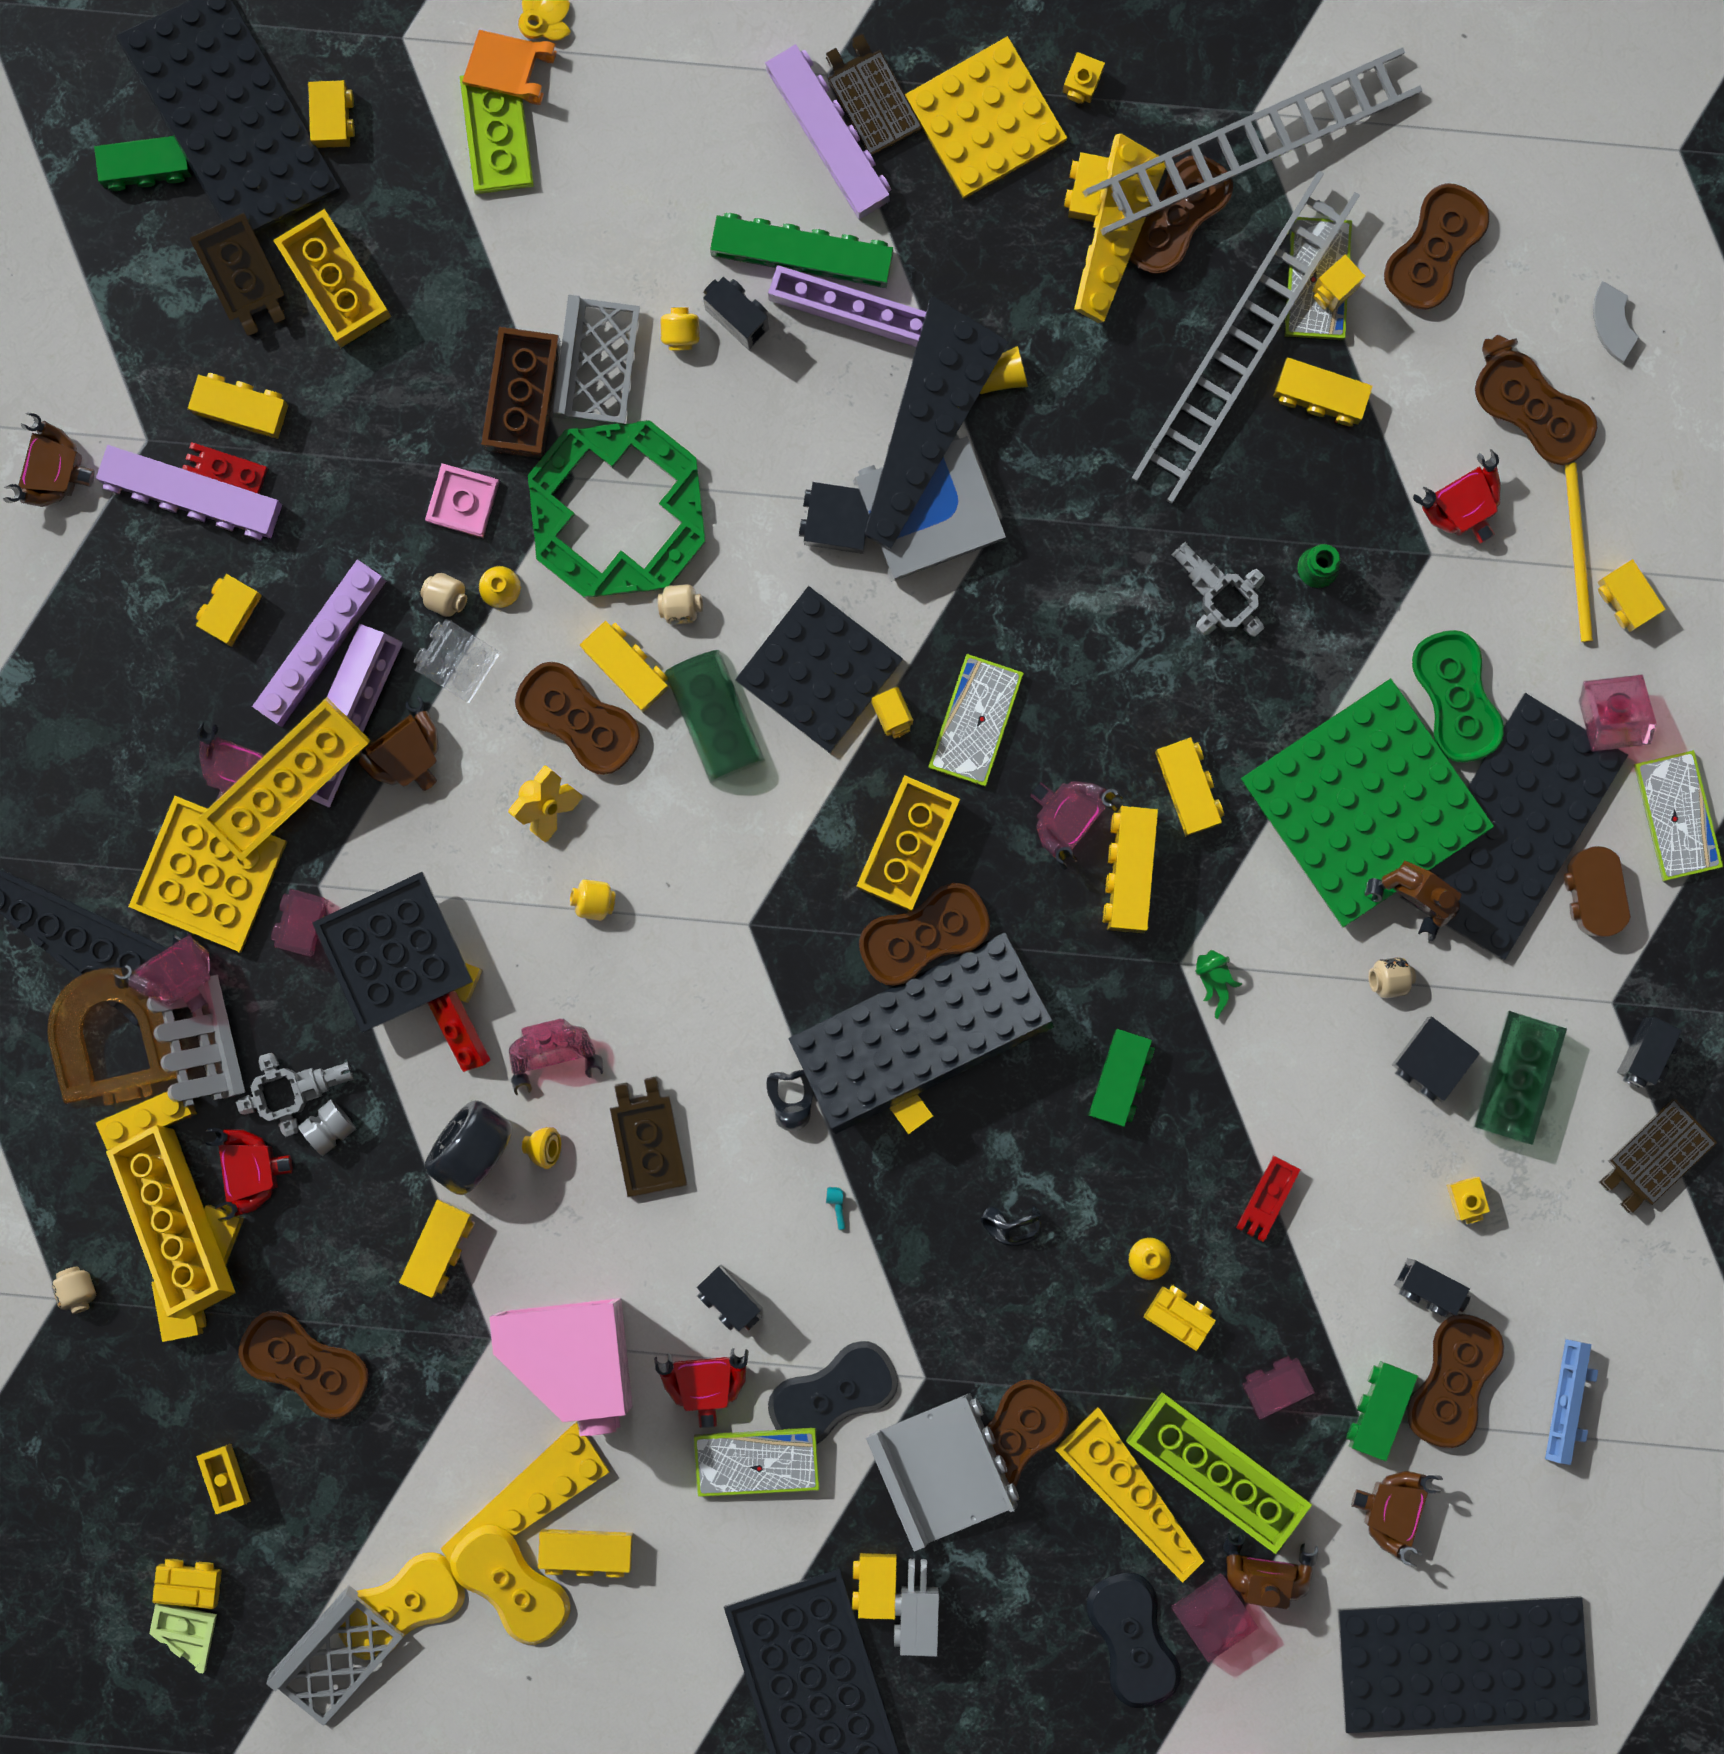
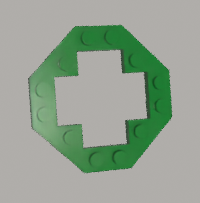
(552, 516)

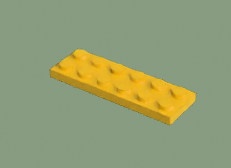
(284, 779)

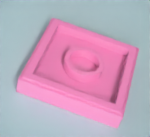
(462, 500)

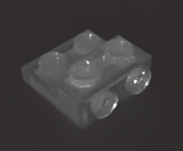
(456, 660)

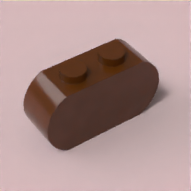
(1597, 892)

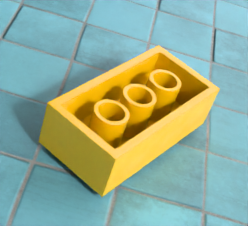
(332, 278)
(908, 843)
(1132, 869)

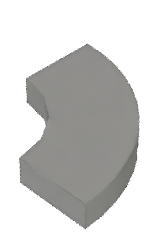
(1611, 322)

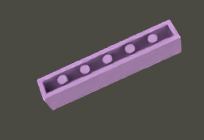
(827, 131)
(846, 305)
(189, 492)
(319, 643)
(359, 687)

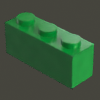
(141, 163)
(1121, 1078)
(1381, 1410)

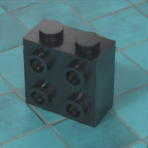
(735, 312)
(834, 518)
(1649, 1053)
(1435, 1060)
(1440, 1291)
(733, 1302)

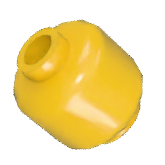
(680, 329)
(593, 899)

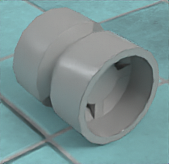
(327, 1127)

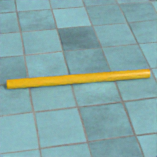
(1578, 552)

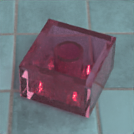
(1617, 712)
(1214, 1617)

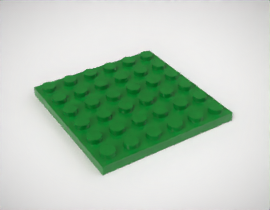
(1365, 799)

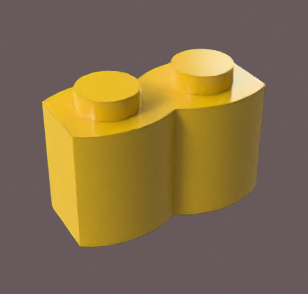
(892, 712)

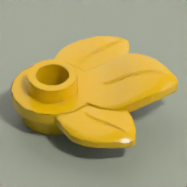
(549, 18)

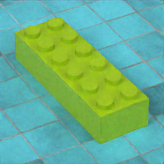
(1218, 1473)

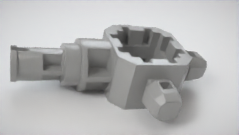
(1210, 582)
(305, 1086)

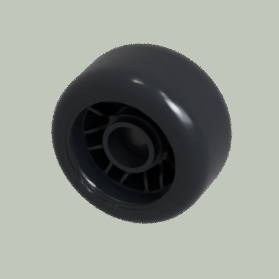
(468, 1147)

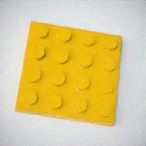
(985, 117)
(200, 882)

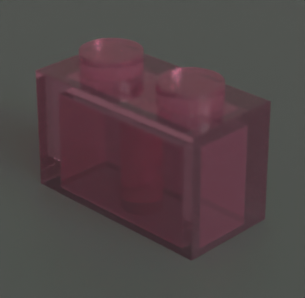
(296, 929)
(1277, 1387)

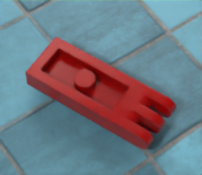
(226, 468)
(459, 1032)
(1269, 1197)

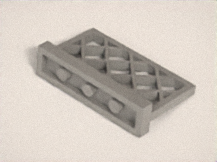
(572, 349)
(315, 1638)

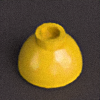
(499, 587)
(543, 1147)
(1149, 1258)

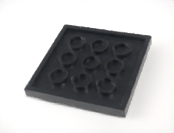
(819, 669)
(392, 952)

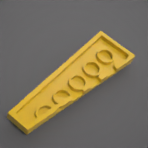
(1111, 252)
(1115, 1476)
(544, 1485)

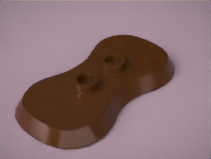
(1447, 227)
(1168, 231)
(1516, 392)
(559, 704)
(945, 924)
(283, 1353)
(1447, 1402)
(1026, 1423)

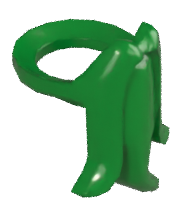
(1214, 974)

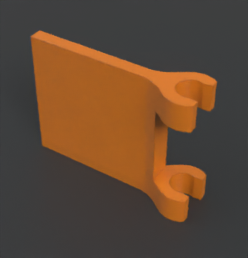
(506, 65)

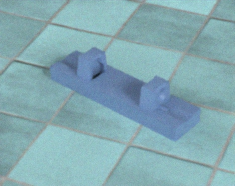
(1568, 1402)

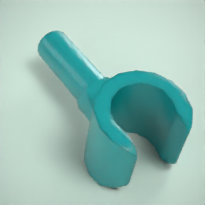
(835, 1196)

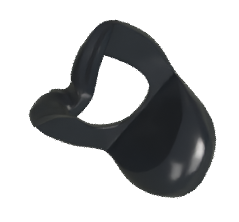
(790, 1115)
(998, 1228)

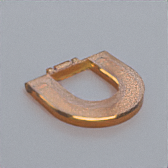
(69, 1046)

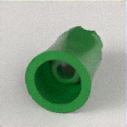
(1312, 573)

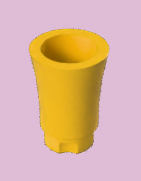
(1006, 373)

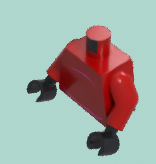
(1466, 501)
(247, 1170)
(704, 1383)

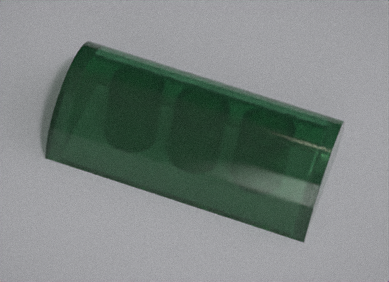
(714, 715)
(1520, 1078)

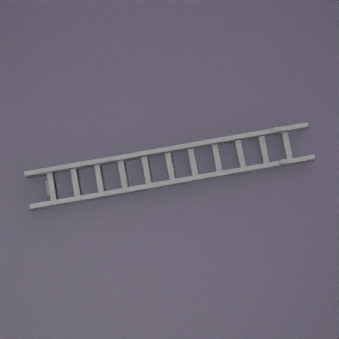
(1246, 123)
(1321, 208)

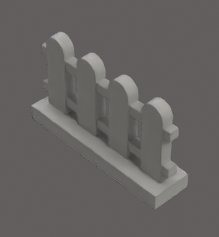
(219, 1050)

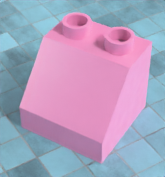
(569, 1359)

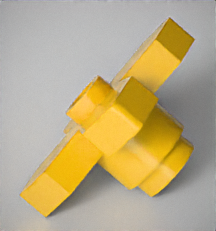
(542, 800)

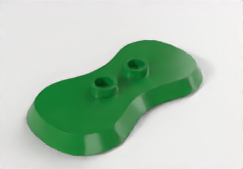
(1465, 719)

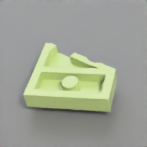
(185, 1632)

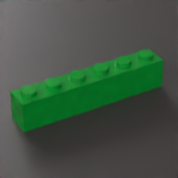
(801, 250)

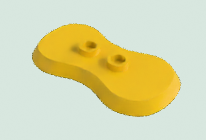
(494, 1568)
(415, 1597)

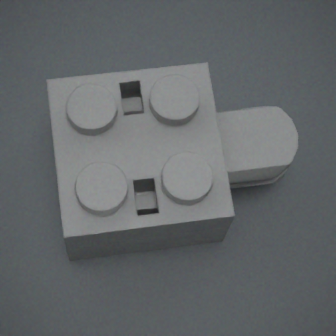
(919, 1615)

